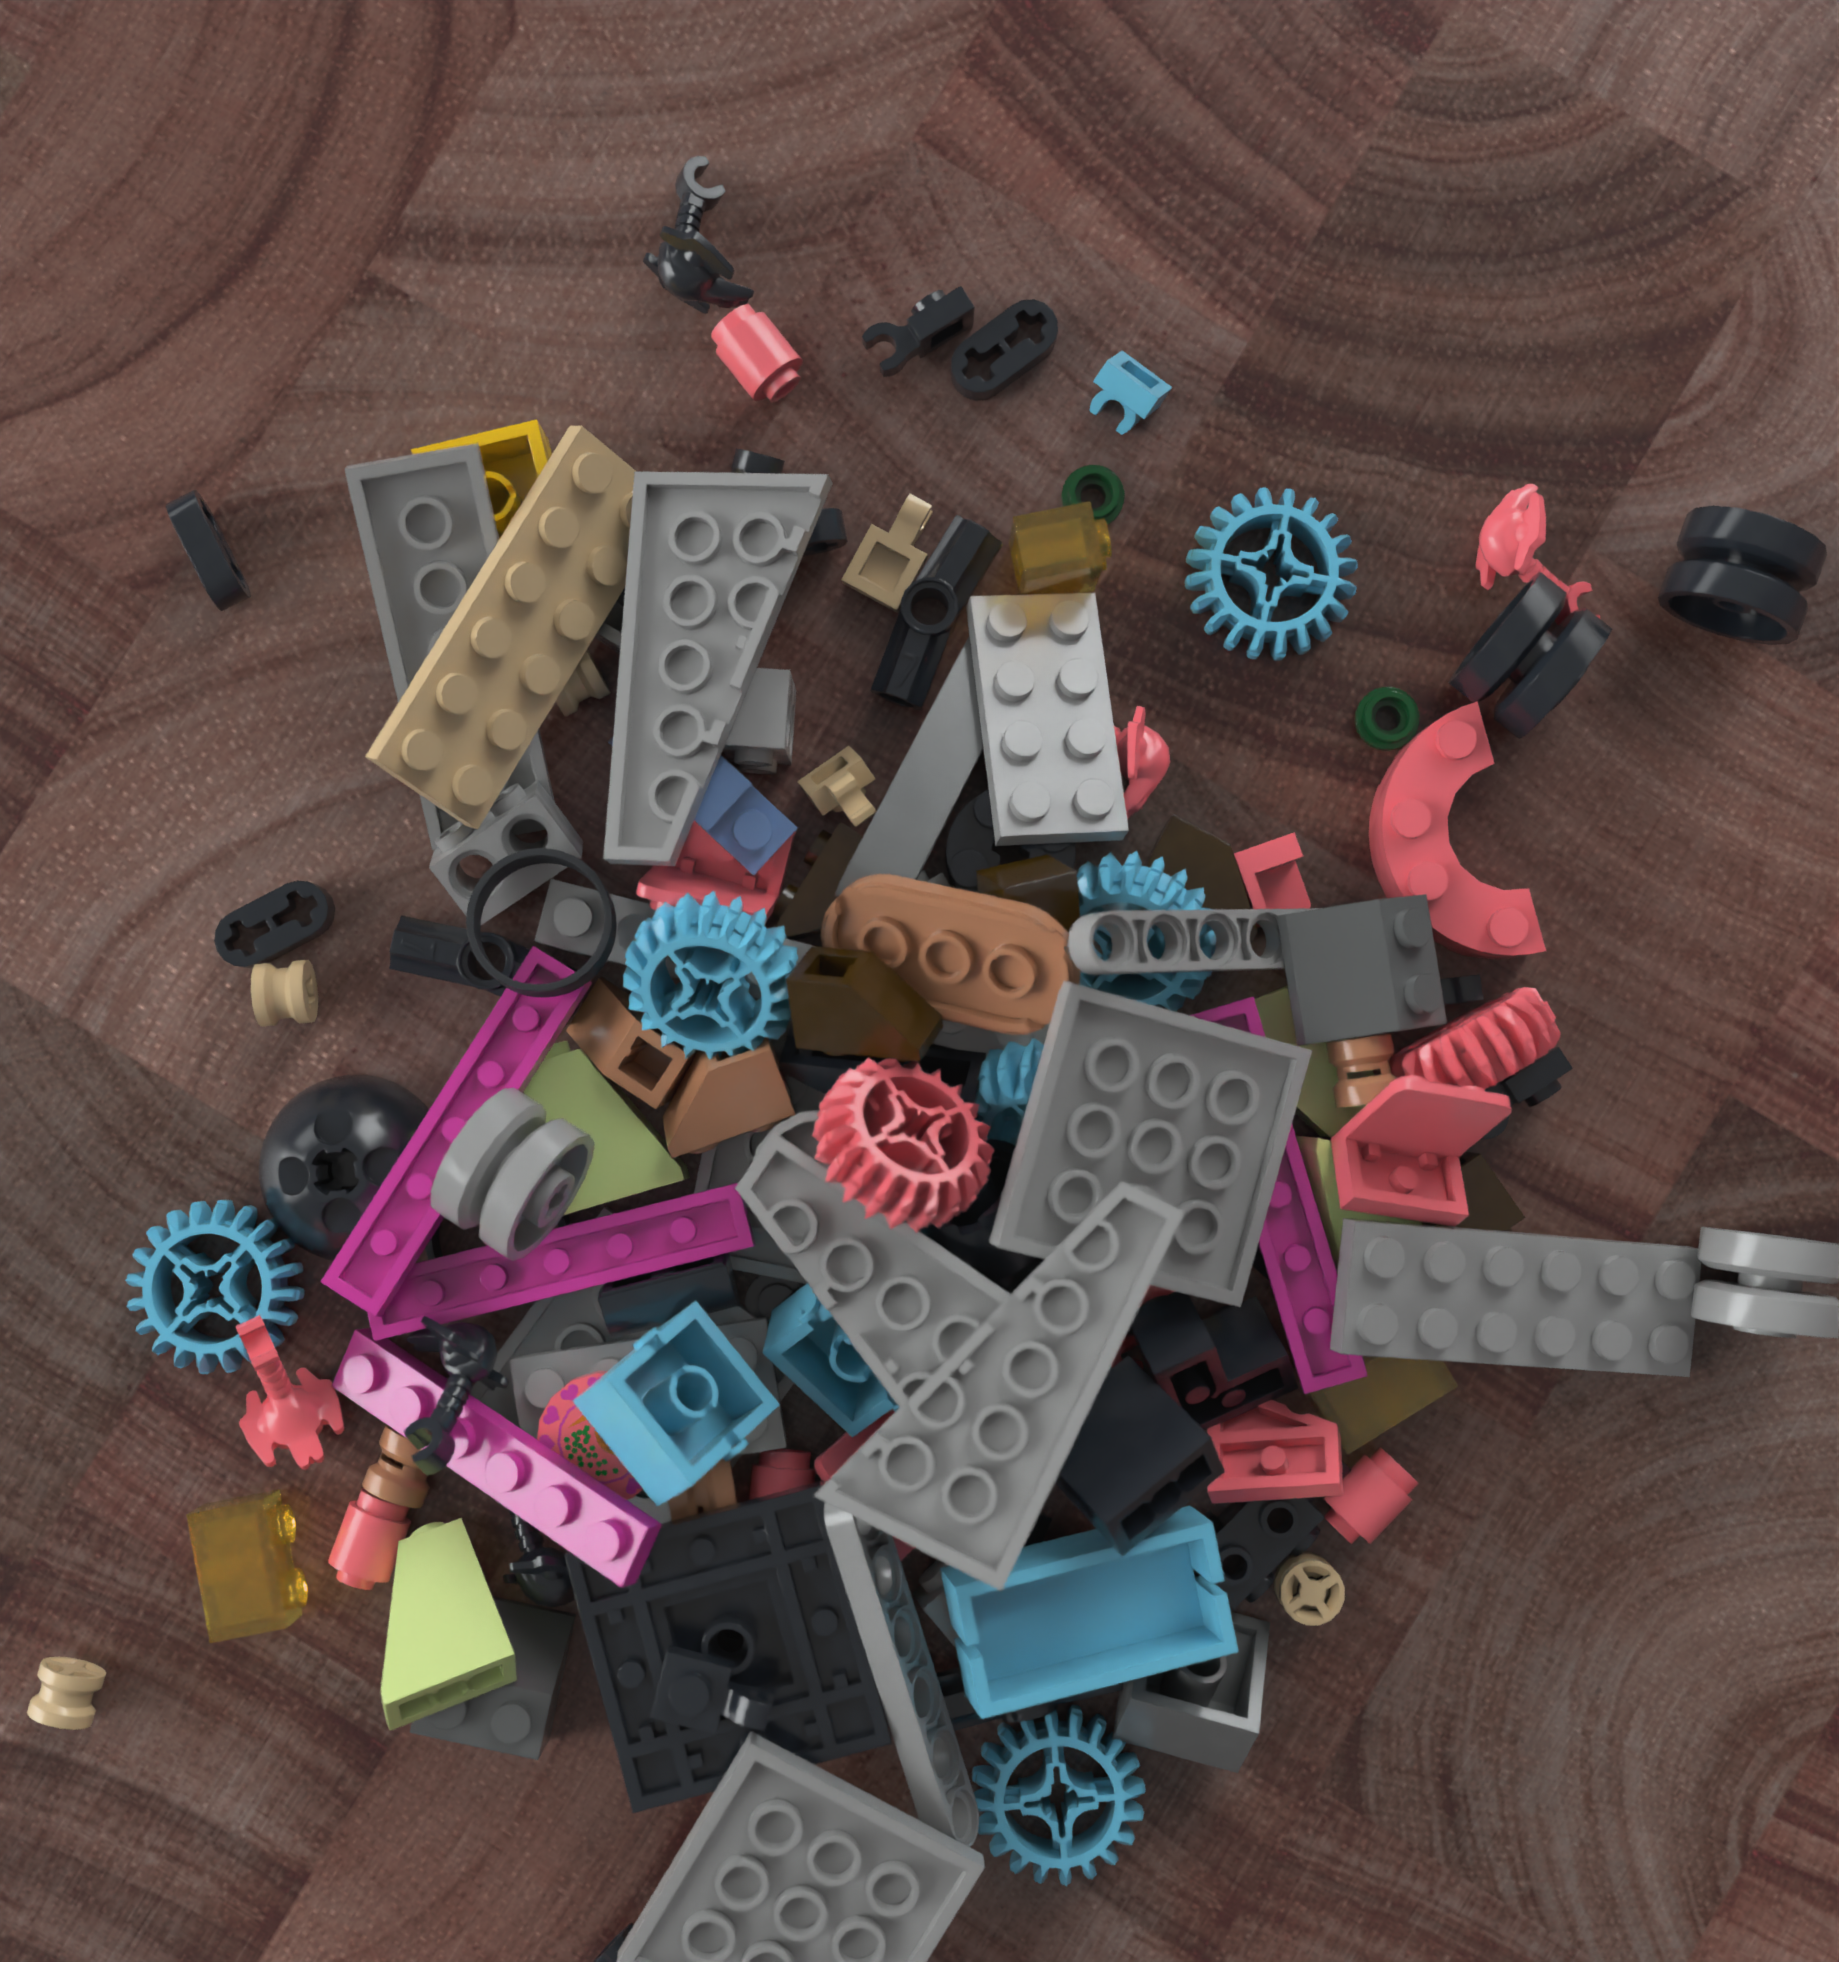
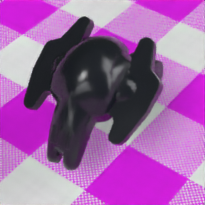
(688, 261)
(468, 1357)
(541, 1569)

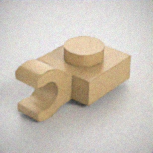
(889, 561)
(840, 786)

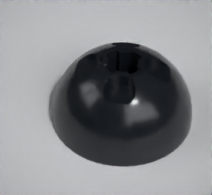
(314, 1128)

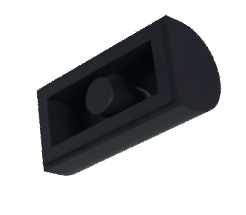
(658, 1296)

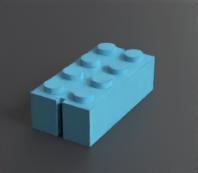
(1088, 1617)

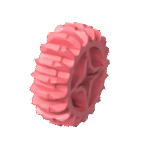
(1483, 1042)
(902, 1143)

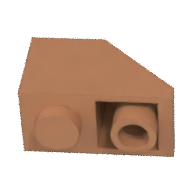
(624, 1052)
(726, 1099)

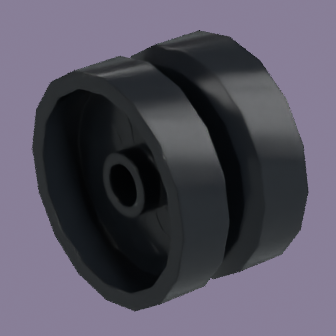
(1742, 575)
(1536, 661)

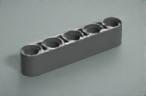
(925, 784)

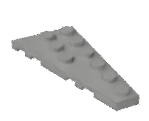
(698, 609)
(888, 1289)
(992, 1426)

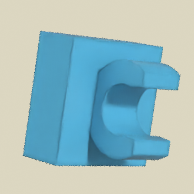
(1132, 386)

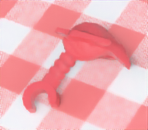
(1510, 542)
(1142, 760)
(291, 1413)

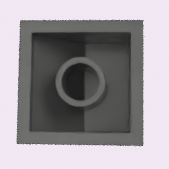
(1361, 969)
(1201, 1709)
(522, 1713)

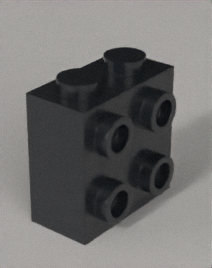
(1136, 1458)

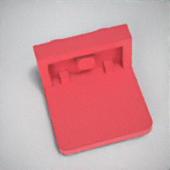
(707, 868)
(1407, 1146)

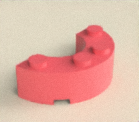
(1414, 849)

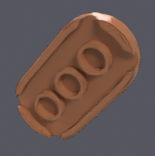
(959, 949)

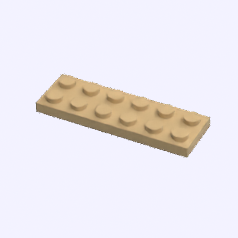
(515, 634)

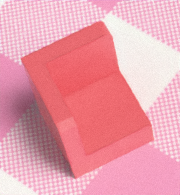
(1272, 875)

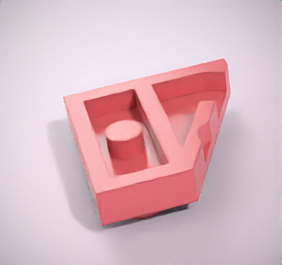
(1276, 1456)

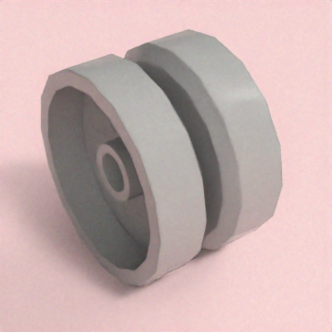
(512, 1173)
(1769, 1284)

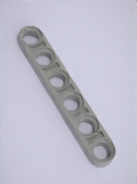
(1181, 938)
(904, 1675)

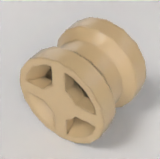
(584, 683)
(284, 993)
(1317, 1599)
(66, 1693)

